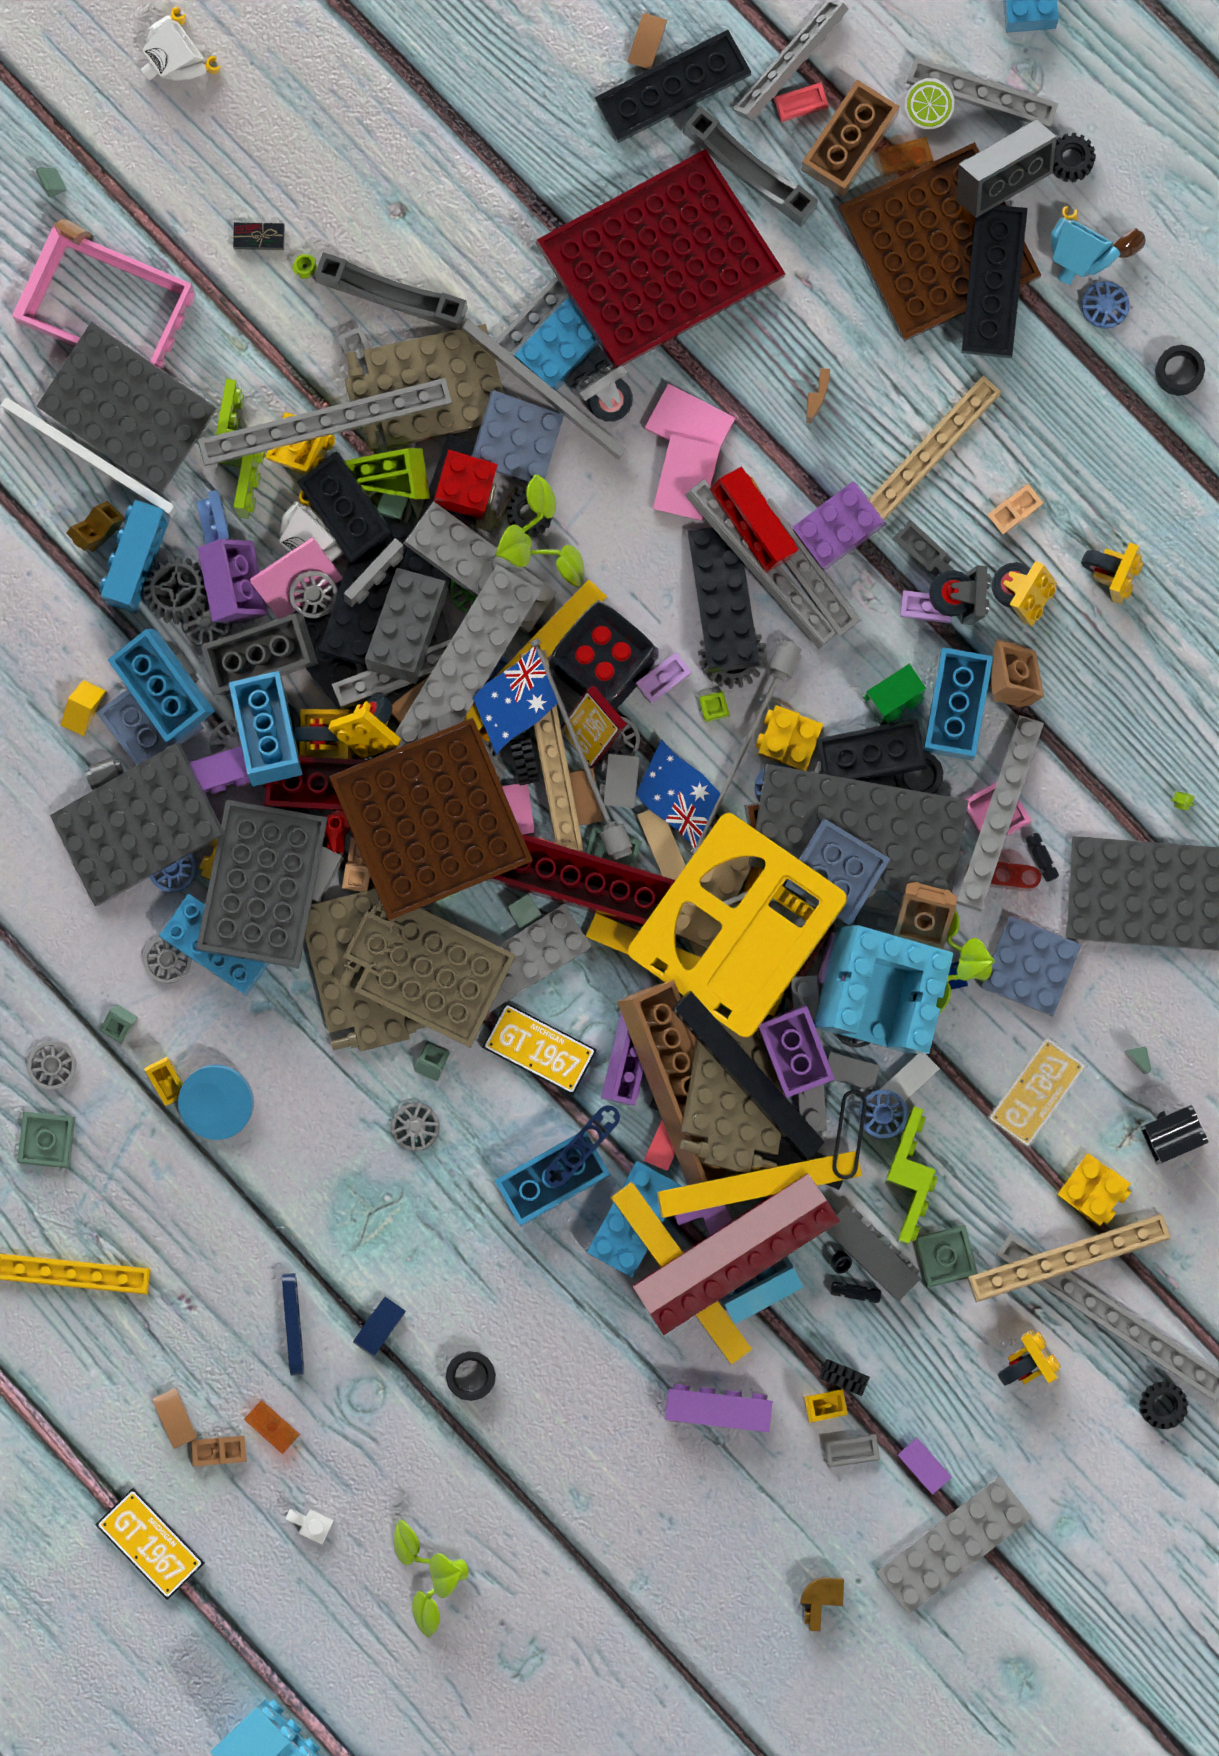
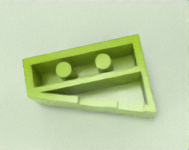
(393, 473)

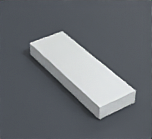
(908, 1079)

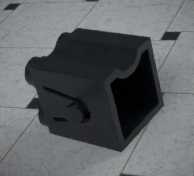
(1174, 1134)

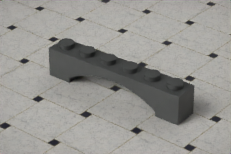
(722, 146)
(424, 304)

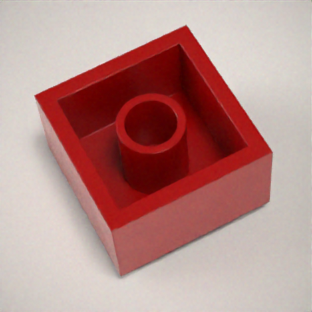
(465, 484)

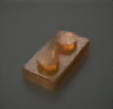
(905, 156)
(272, 1426)

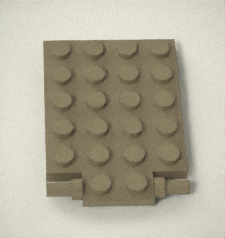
(448, 355)
(327, 938)
(427, 970)
(725, 1114)

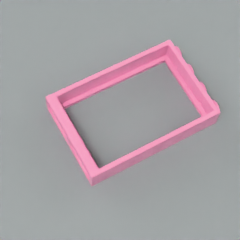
(45, 270)

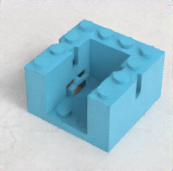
(880, 988)
(266, 1734)

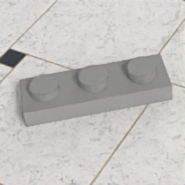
(374, 573)

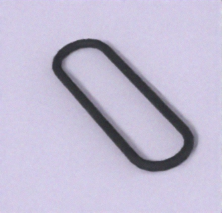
(859, 1136)

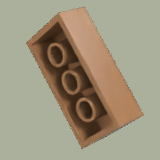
(850, 138)

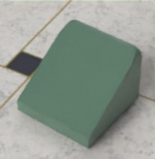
(51, 181)
(393, 506)
(524, 911)
(118, 1023)
(1140, 1058)
(432, 1061)

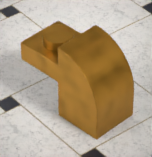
(96, 528)
(818, 1593)

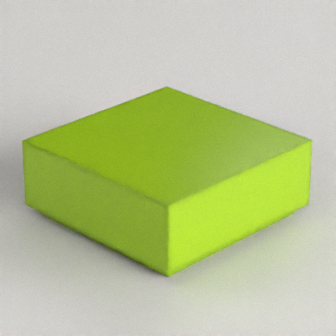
(714, 706)

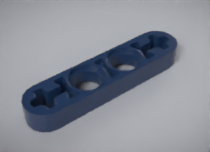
(584, 1148)
(293, 1324)

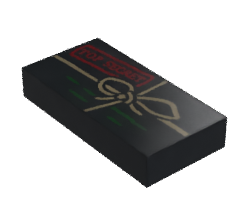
(259, 236)

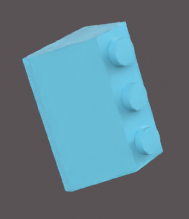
(762, 1290)

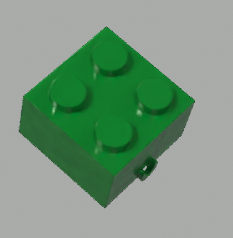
(895, 694)

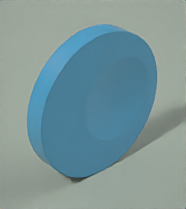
(216, 1102)

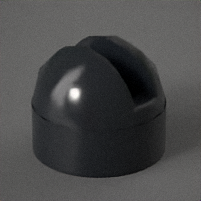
(844, 1265)

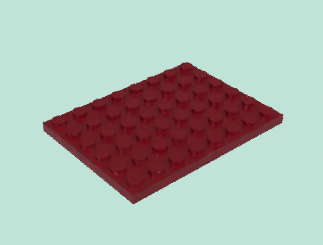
(660, 258)

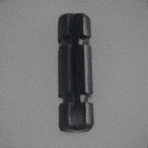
(1042, 857)
(855, 1292)

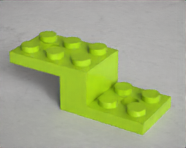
(249, 476)
(911, 1176)

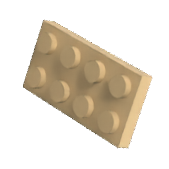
(723, 883)

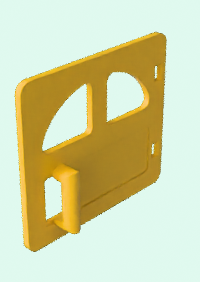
(756, 947)

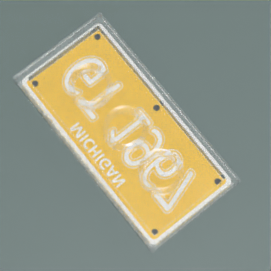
(1037, 1091)

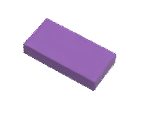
(924, 1466)

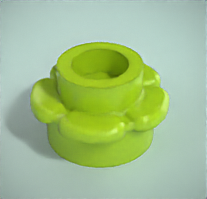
(298, 266)
(1183, 800)

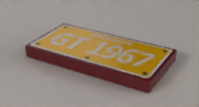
(595, 726)

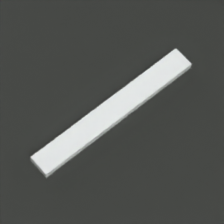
(88, 457)

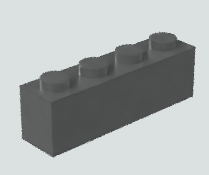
(872, 1254)

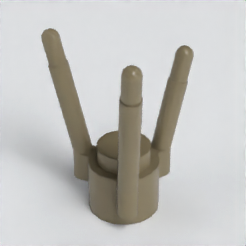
(489, 519)

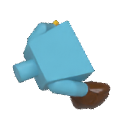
(1086, 251)

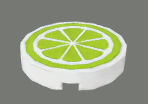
(929, 103)

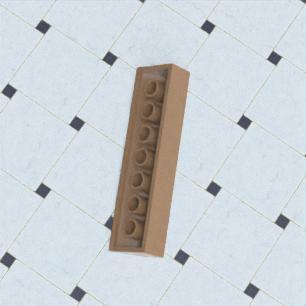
(667, 1058)

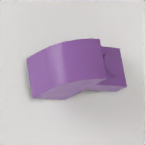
(714, 1218)

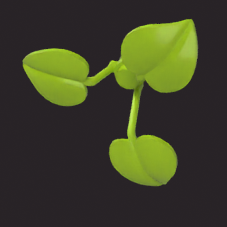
(516, 545)
(974, 961)
(444, 1575)

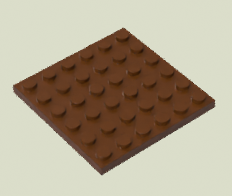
(920, 244)
(430, 819)

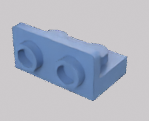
(213, 517)

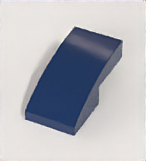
(379, 1326)

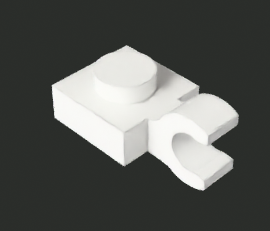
(314, 1525)

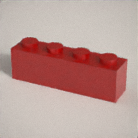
(754, 519)

